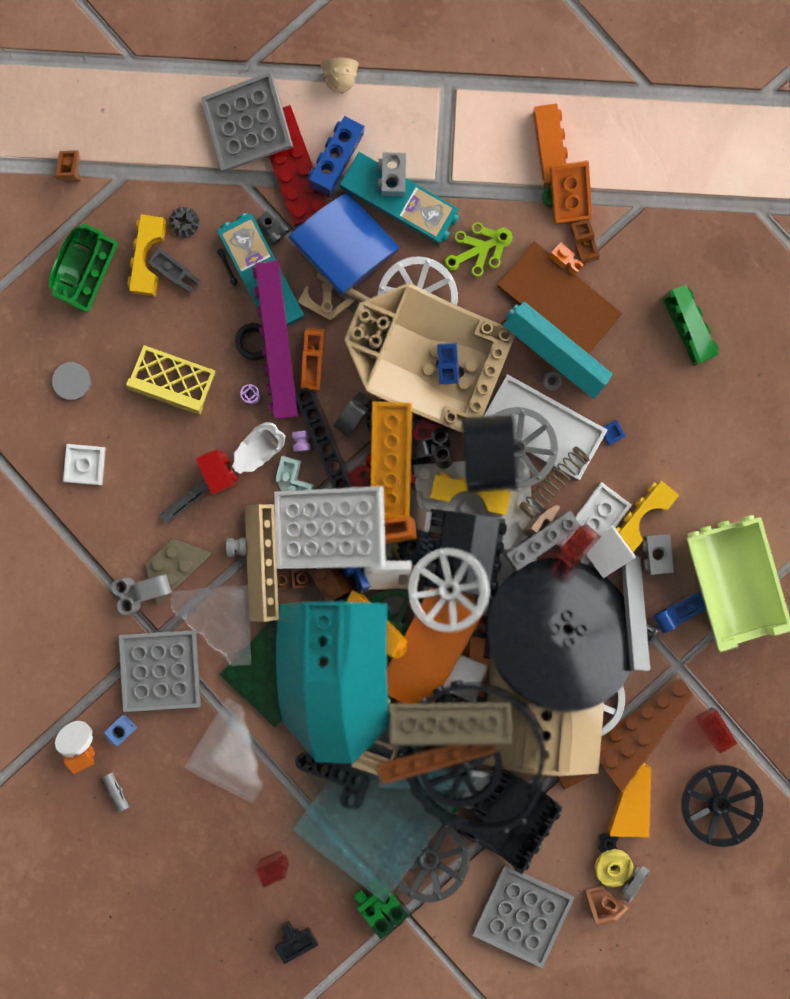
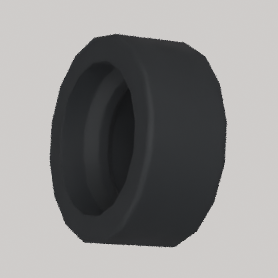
(239, 338)

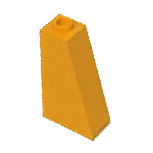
(395, 640)
(632, 807)

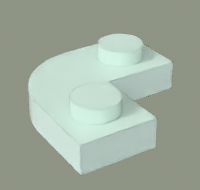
(287, 475)

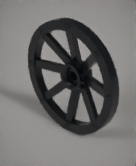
(464, 776)
(725, 808)

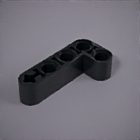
(331, 774)

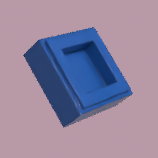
(613, 433)

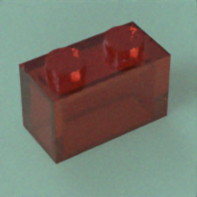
(578, 545)
(716, 730)
(272, 868)

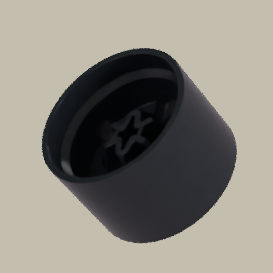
(490, 453)

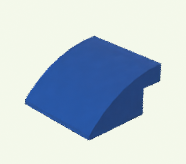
(344, 243)

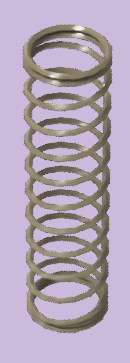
(582, 456)

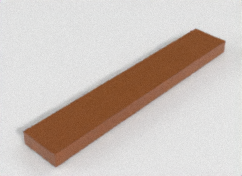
(430, 760)

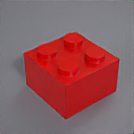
(217, 471)

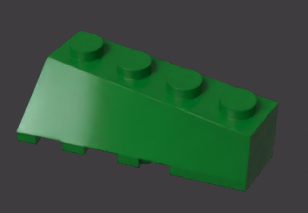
(690, 325)

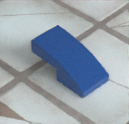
(448, 363)
(359, 577)

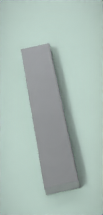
(635, 615)

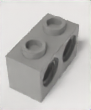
(396, 174)

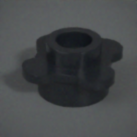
(604, 838)

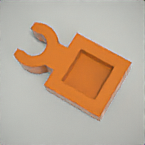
(564, 257)

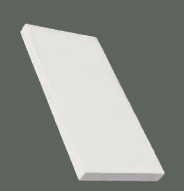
(568, 425)

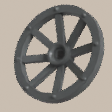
(460, 877)

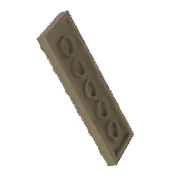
(451, 724)

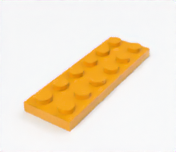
(392, 455)

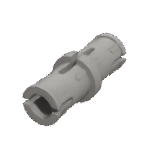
(115, 792)

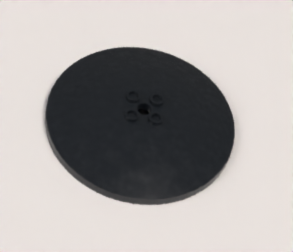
(535, 653)

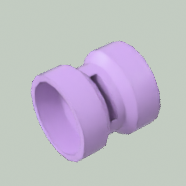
(251, 397)
(302, 441)

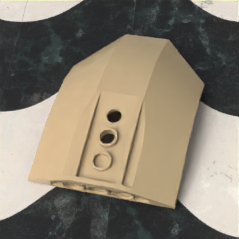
(397, 352)
(569, 749)

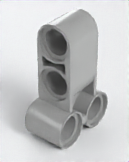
(139, 592)

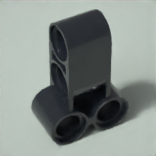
(430, 450)

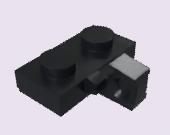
(295, 942)

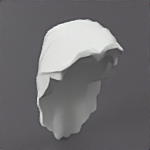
(258, 447)

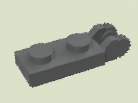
(171, 269)

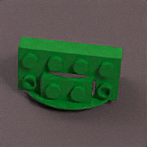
(71, 262)

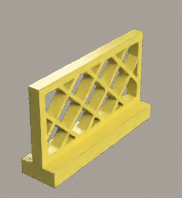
(169, 396)

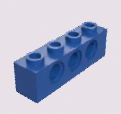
(324, 182)

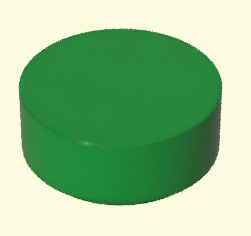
(547, 197)

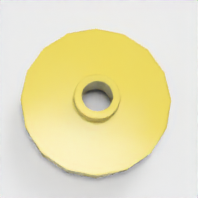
(613, 876)

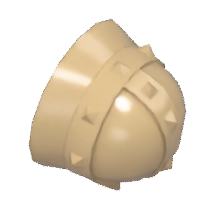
(339, 73)

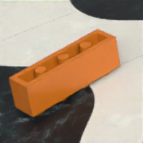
(549, 138)

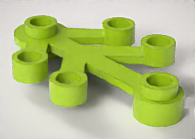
(480, 247)

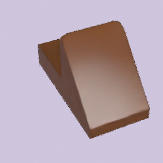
(67, 166)

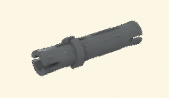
(184, 502)

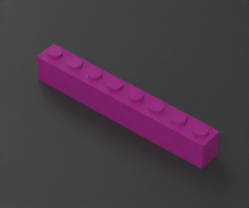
(276, 339)

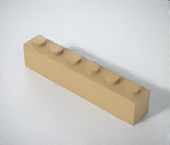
(261, 563)

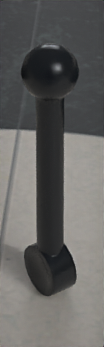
(221, 253)

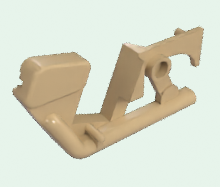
(326, 308)

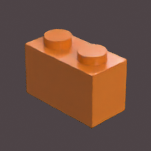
(399, 529)

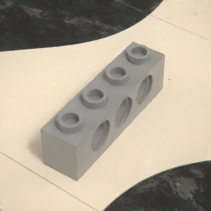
(542, 541)

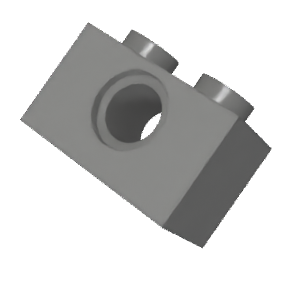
(665, 562)

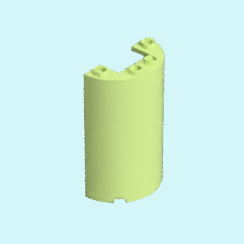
(738, 581)

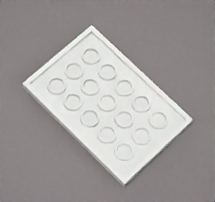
(330, 528)

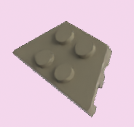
(177, 561)

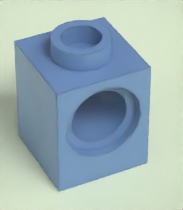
(124, 723)

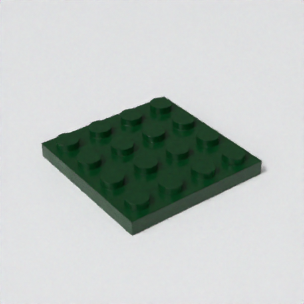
(259, 681)

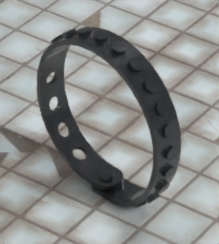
(534, 785)

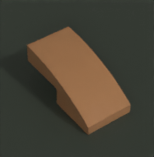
(541, 519)

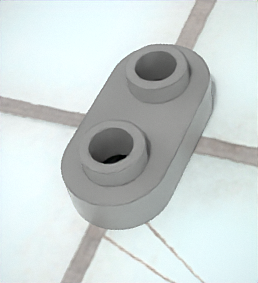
(632, 889)

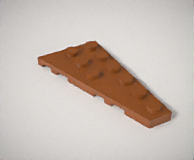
(637, 735)

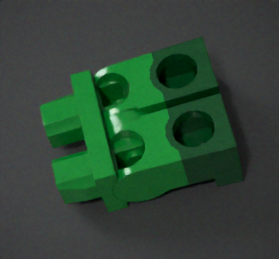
(381, 915)

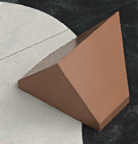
(604, 905)

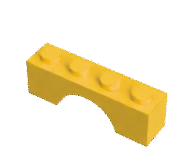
(150, 231)
(446, 488)
(659, 497)

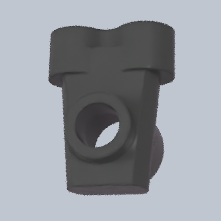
(275, 230)

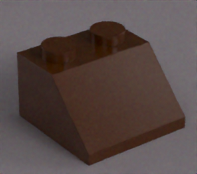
(333, 583)

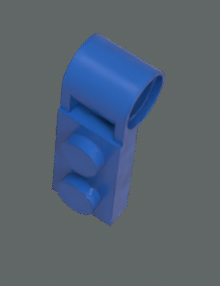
(679, 612)

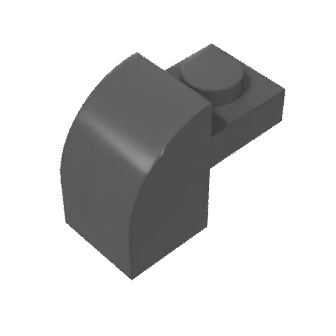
(353, 414)

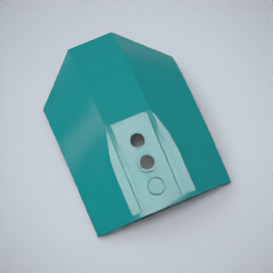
(338, 707)

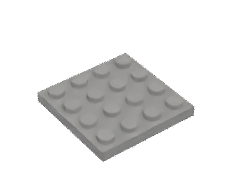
(247, 122)
(159, 670)
(523, 916)

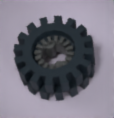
(423, 547)

